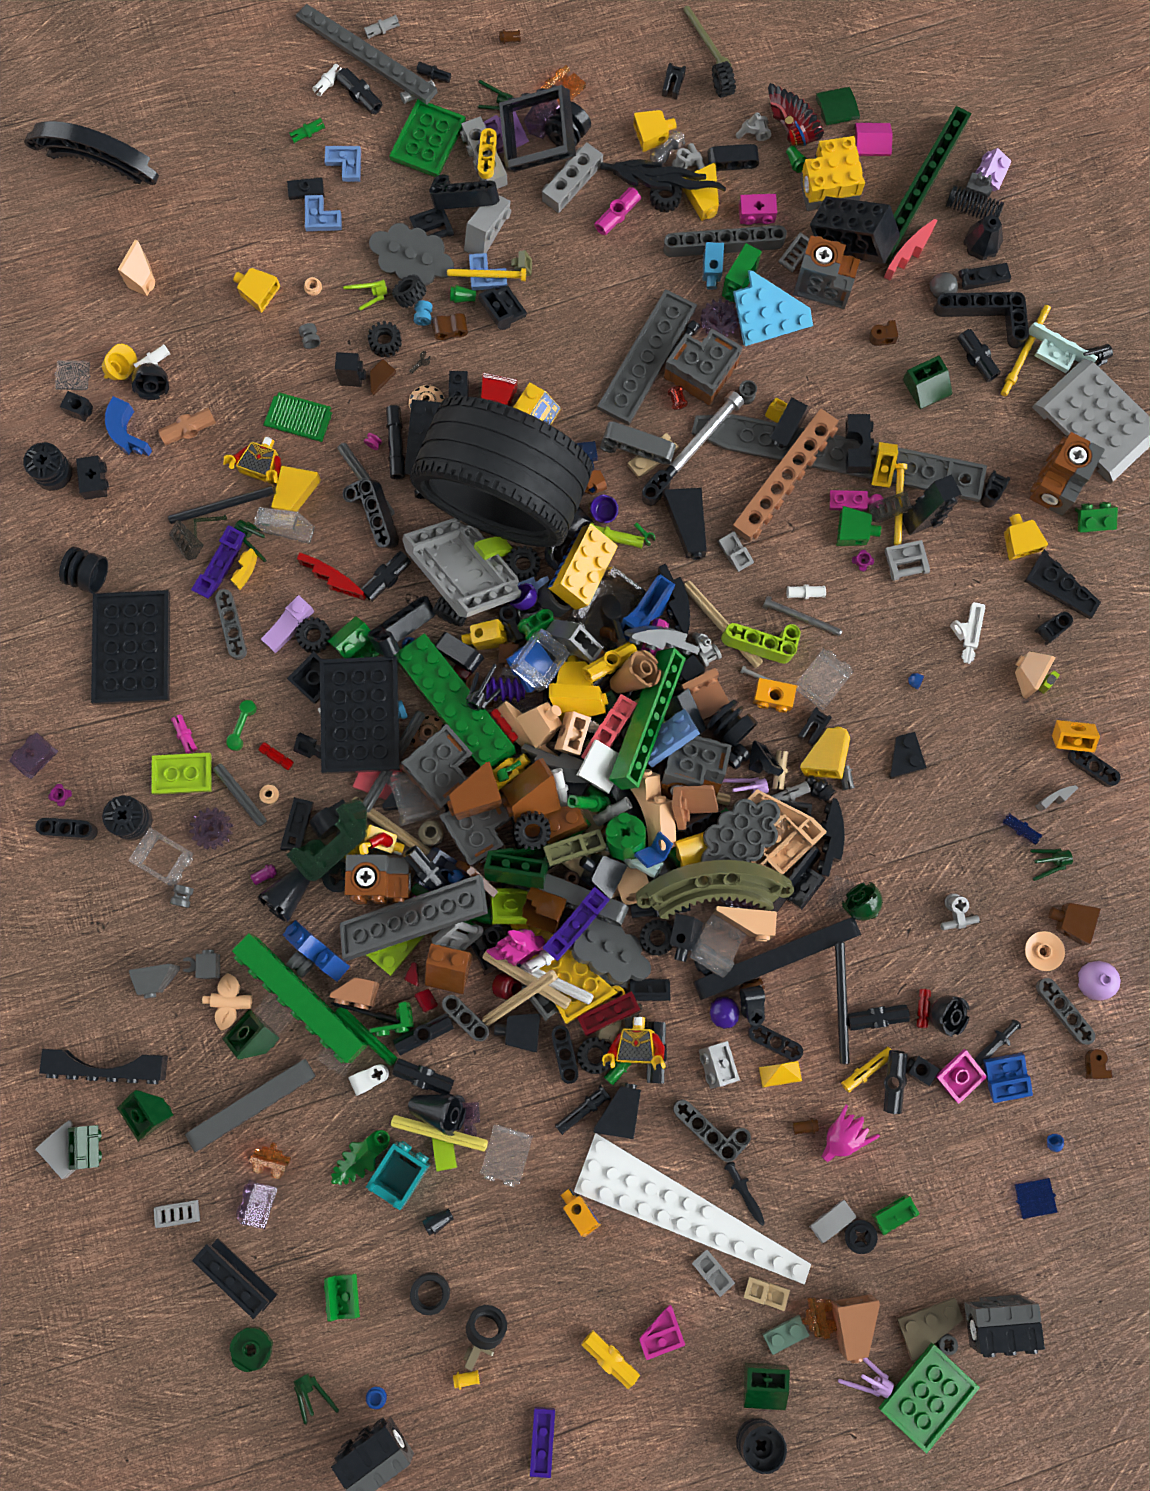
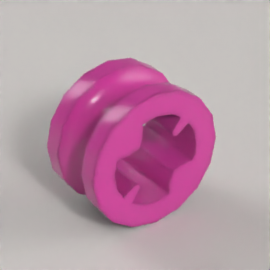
(373, 441)

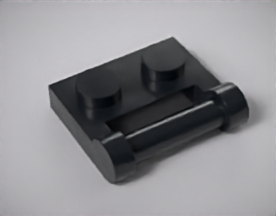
(431, 220)

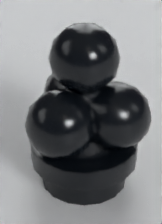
(820, 788)

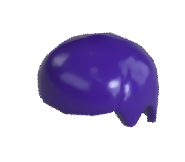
(604, 508)
(527, 598)
(724, 1012)

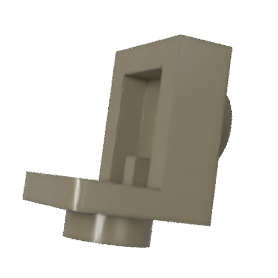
(472, 1355)

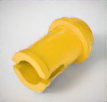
(466, 1379)

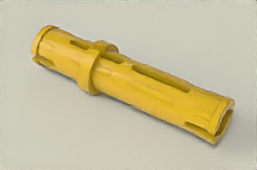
(849, 1084)

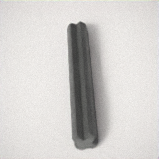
(240, 795)

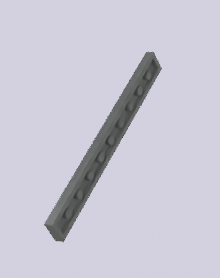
(367, 54)

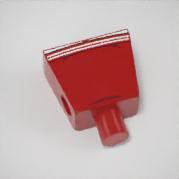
(498, 388)

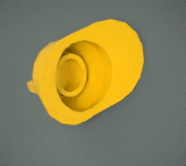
(119, 362)

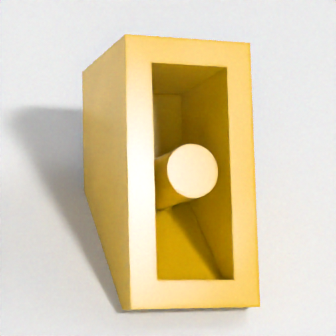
(884, 464)

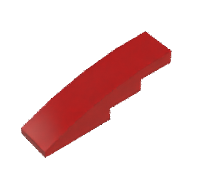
(336, 580)

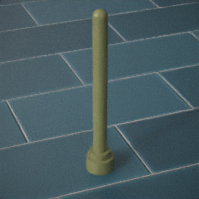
(718, 57)

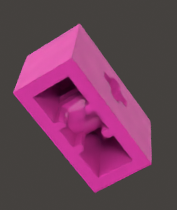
(757, 209)

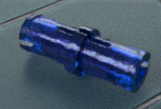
(1022, 828)

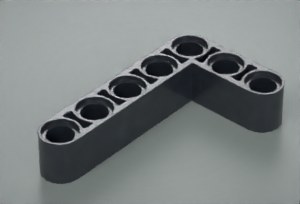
(989, 308)

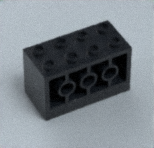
(862, 226)

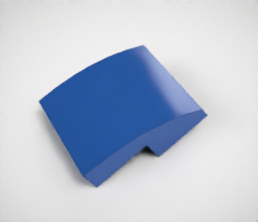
(536, 658)
(1007, 1077)

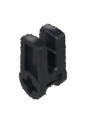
(673, 74)
(818, 719)

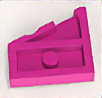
(662, 1335)

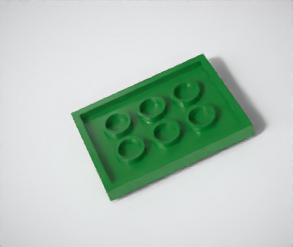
(427, 138)
(929, 1398)

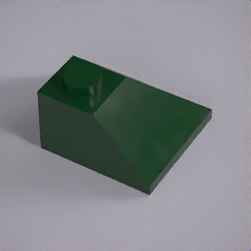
(250, 1036)
(144, 1113)

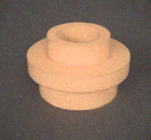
(312, 282)
(273, 798)

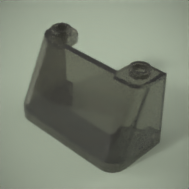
(593, 617)

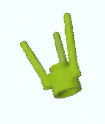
(378, 288)

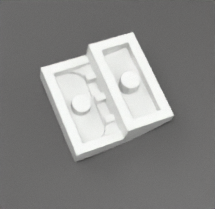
(598, 766)

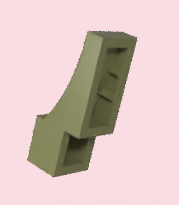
(574, 847)

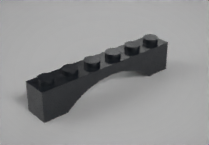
(63, 1062)

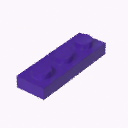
(542, 1442)

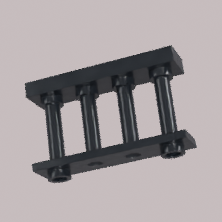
(235, 1278)

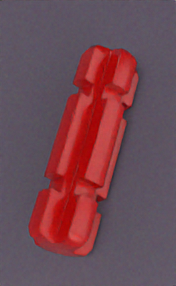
(503, 724)
(276, 756)
(923, 1008)

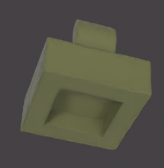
(522, 261)

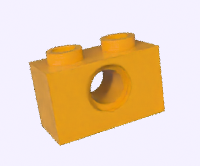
(784, 690)
(1075, 736)

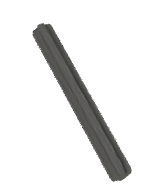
(356, 466)

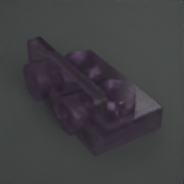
(256, 1204)

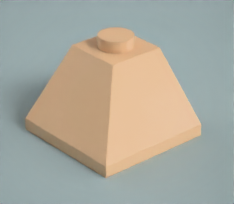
(137, 270)
(1032, 671)

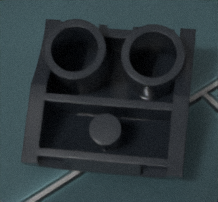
(489, 940)

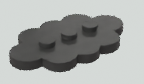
(411, 253)
(742, 832)
(611, 953)

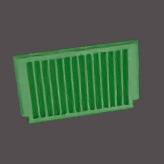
(298, 416)

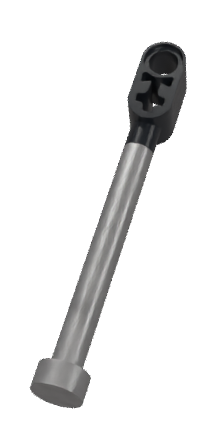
(733, 401)

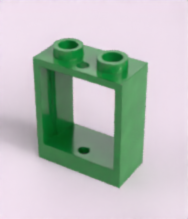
(738, 274)

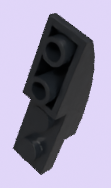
(679, 607)
(835, 835)

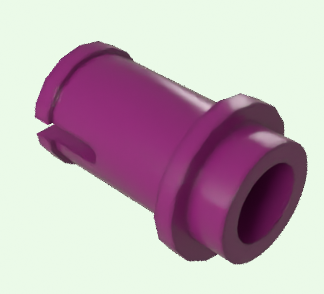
(264, 874)

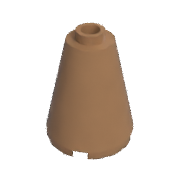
(636, 673)

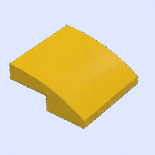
(690, 849)

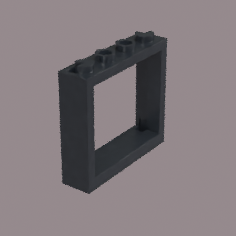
(508, 131)

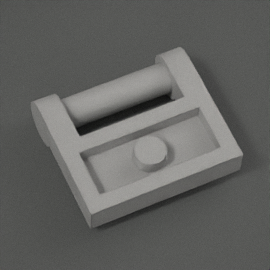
(906, 554)
(453, 939)

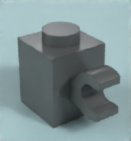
(979, 184)
(206, 965)

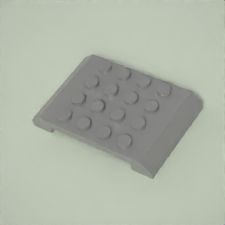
(1101, 412)

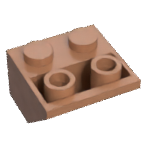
(359, 991)

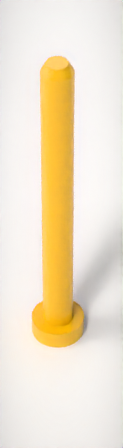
(488, 273)
(899, 488)

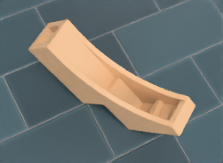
(655, 808)

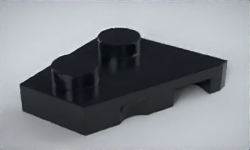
(906, 756)

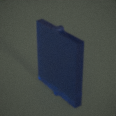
(1035, 1198)

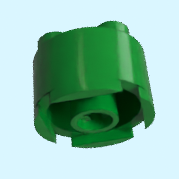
(625, 836)

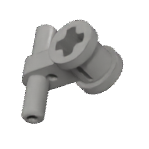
(755, 125)
(688, 157)
(708, 651)
(962, 907)

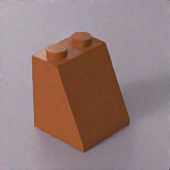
(531, 792)
(475, 794)
(447, 968)

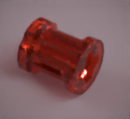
(677, 397)

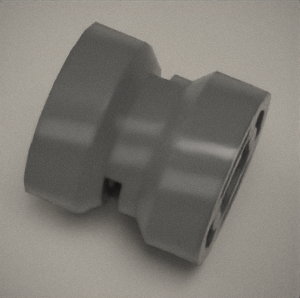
(310, 338)
(749, 389)
(181, 901)
(300, 964)

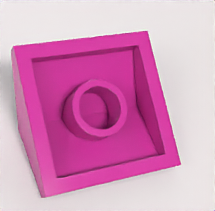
(873, 139)
(961, 1076)

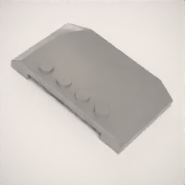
(458, 571)

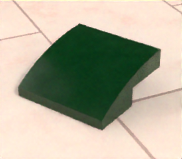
(837, 106)

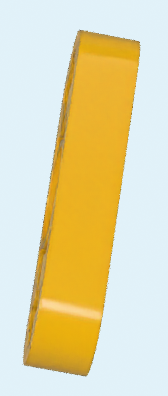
(484, 147)

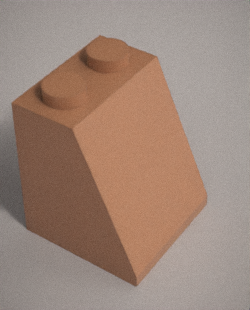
(855, 1325)

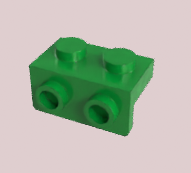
(1097, 517)
(341, 1297)

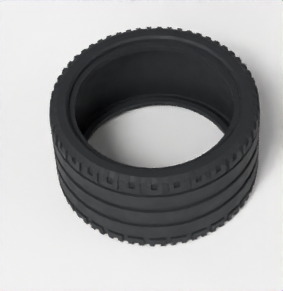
(501, 471)

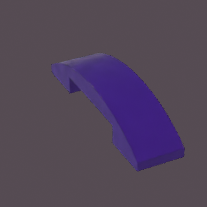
(220, 563)
(576, 924)

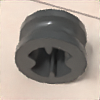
(954, 1344)

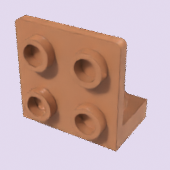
(707, 693)
(692, 800)

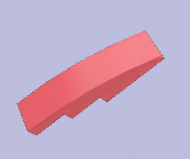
(912, 247)
(613, 723)

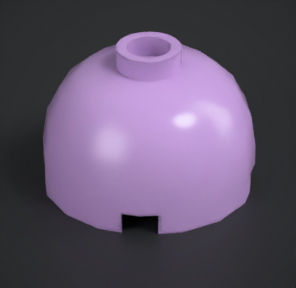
(1098, 980)

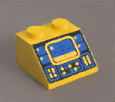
(538, 404)

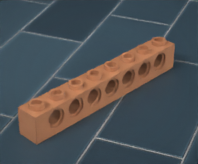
(822, 421)

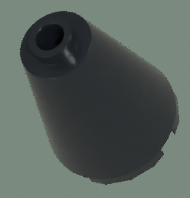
(285, 894)
(439, 1111)

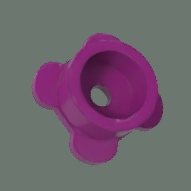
(863, 554)
(54, 795)

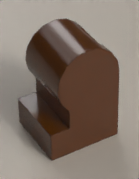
(884, 335)
(1096, 1065)

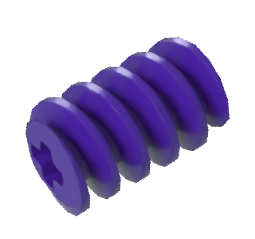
(508, 689)

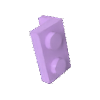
(996, 165)

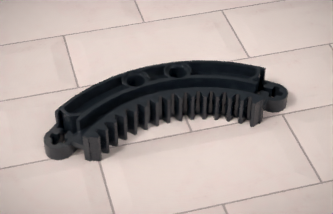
(82, 142)

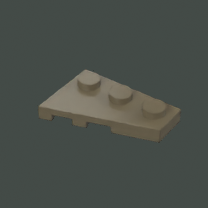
(928, 1325)

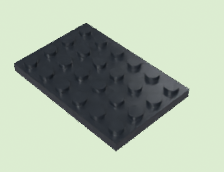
(130, 647)
(359, 715)

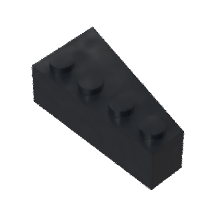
(932, 506)

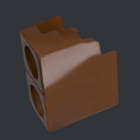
(543, 909)

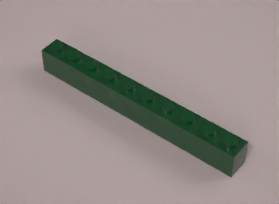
(929, 172)

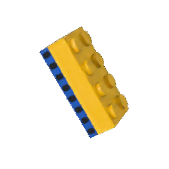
(582, 566)

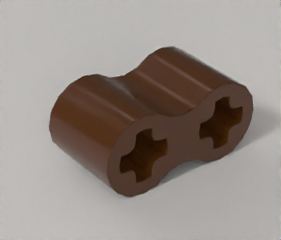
(449, 326)

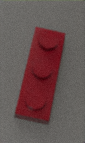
(608, 1013)

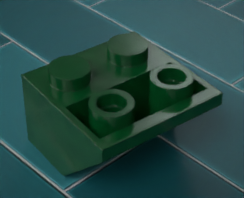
(928, 382)
(766, 1386)

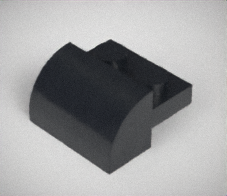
(502, 306)

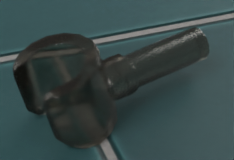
(422, 361)

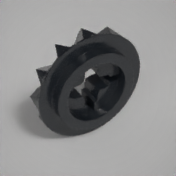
(329, 881)
(870, 1237)

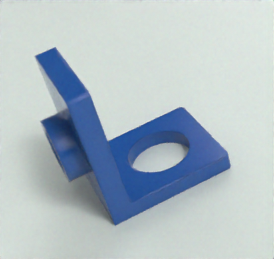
(654, 854)

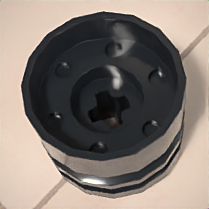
(581, 125)
(47, 466)
(83, 570)
(731, 723)
(138, 818)
(768, 1456)

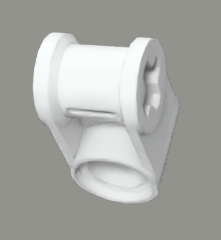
(366, 1079)

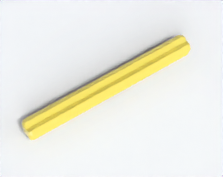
(426, 1130)

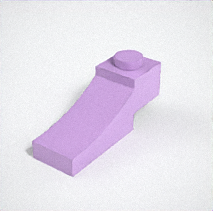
(286, 625)

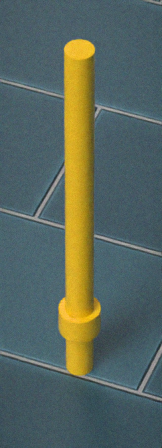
(1012, 377)

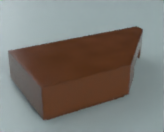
(380, 376)

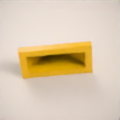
(780, 1074)

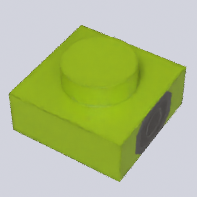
(1048, 681)

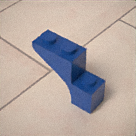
(650, 606)
(316, 951)

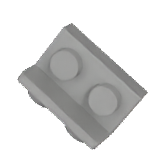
(718, 1065)

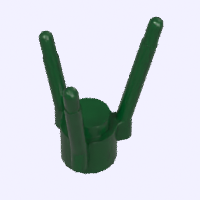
(502, 96)
(248, 529)
(1059, 858)
(304, 1386)

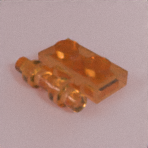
(572, 82)

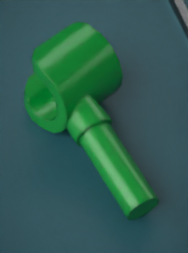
(646, 535)
(502, 774)

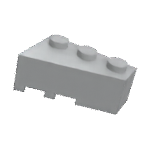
(485, 225)

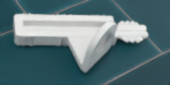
(970, 631)

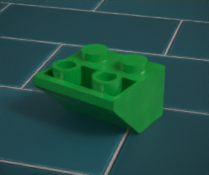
(353, 640)

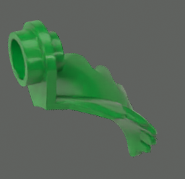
(360, 1158)

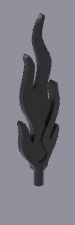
(657, 177)

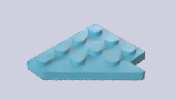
(768, 311)

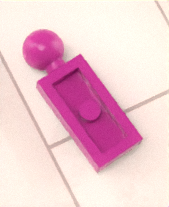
(853, 499)

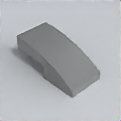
(735, 552)
(1059, 796)
(833, 1221)
(713, 1273)

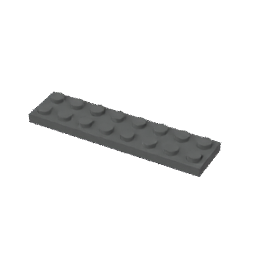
(647, 357)
(413, 918)

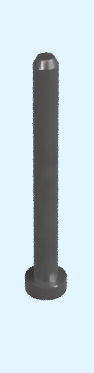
(800, 616)

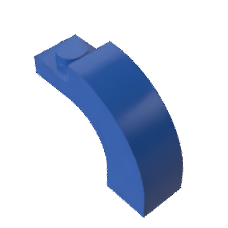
(116, 420)

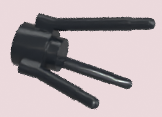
(1102, 352)
(476, 699)

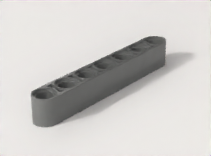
(732, 236)
(612, 913)
(250, 1105)

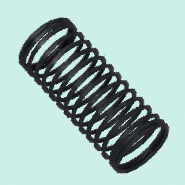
(952, 197)

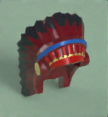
(795, 116)

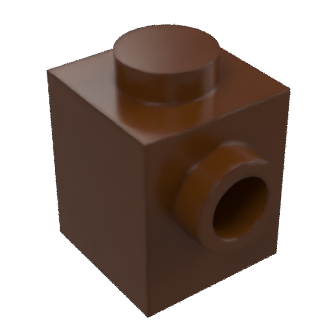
(505, 651)

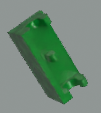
(895, 1214)

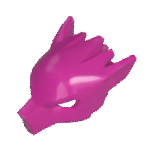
(517, 947)
(846, 1136)

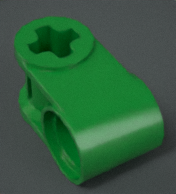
(535, 622)

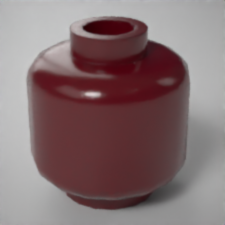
(505, 986)

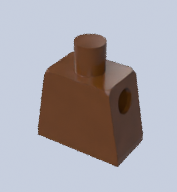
(1076, 921)

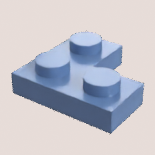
(348, 157)
(319, 220)
(480, 262)

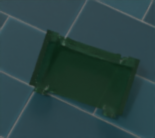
(317, 858)

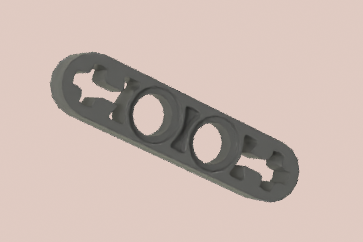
(234, 623)
(1067, 1009)

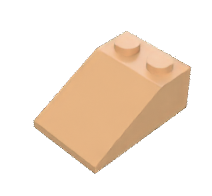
(752, 922)

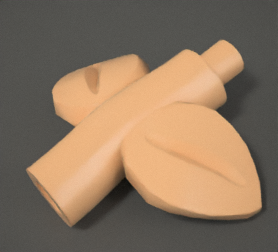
(227, 1001)

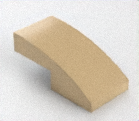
(767, 1293)

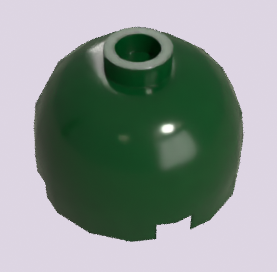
(867, 902)

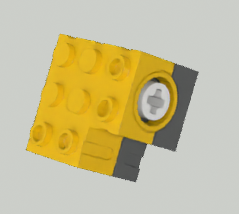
(832, 173)

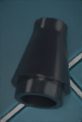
(437, 1221)

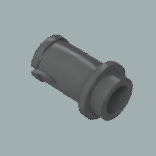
(847, 777)

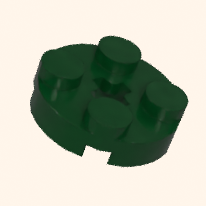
(263, 1347)

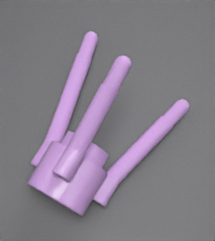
(755, 783)
(880, 1385)

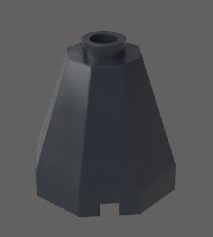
(984, 238)

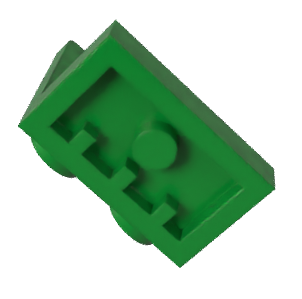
(404, 1014)

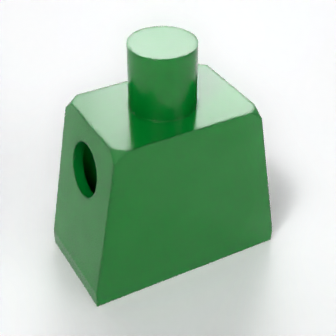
(855, 528)

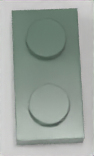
(785, 1334)

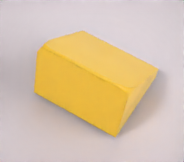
(776, 410)

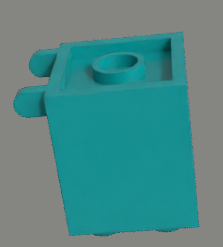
(396, 1178)

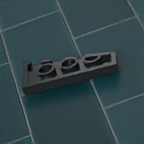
(1057, 583)

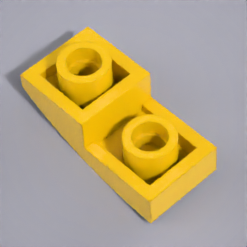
(247, 562)

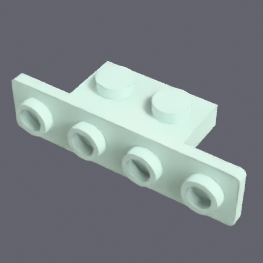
(1056, 349)

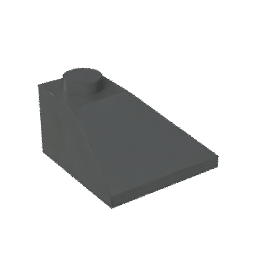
(153, 979)

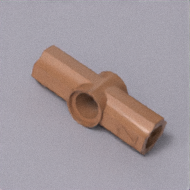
(186, 426)

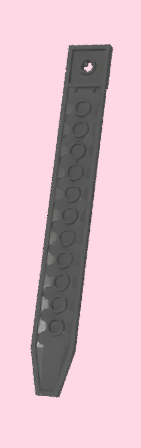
(753, 438)

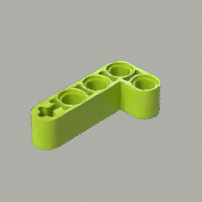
(734, 631)

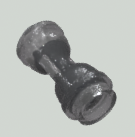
(673, 143)

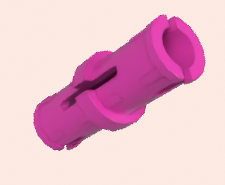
(184, 734)

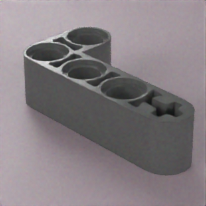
(637, 442)
(707, 1127)

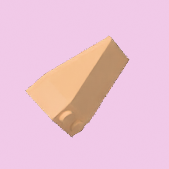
(795, 835)

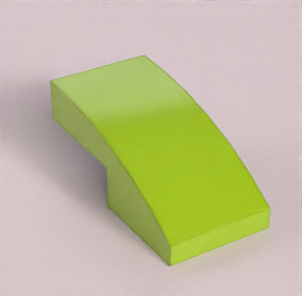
(492, 546)
(444, 1155)

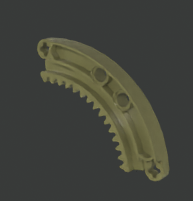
(717, 880)

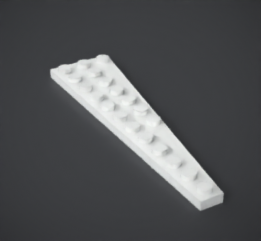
(643, 1192)

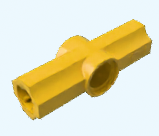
(601, 666)
(610, 1359)

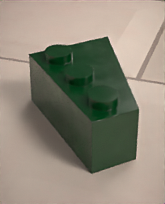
(517, 866)

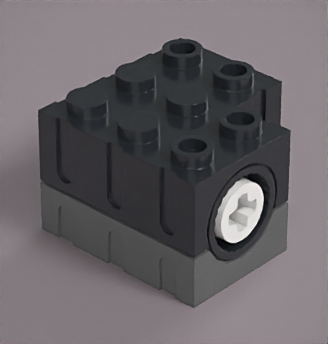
(1004, 1325)
(372, 1457)

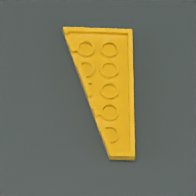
(576, 974)

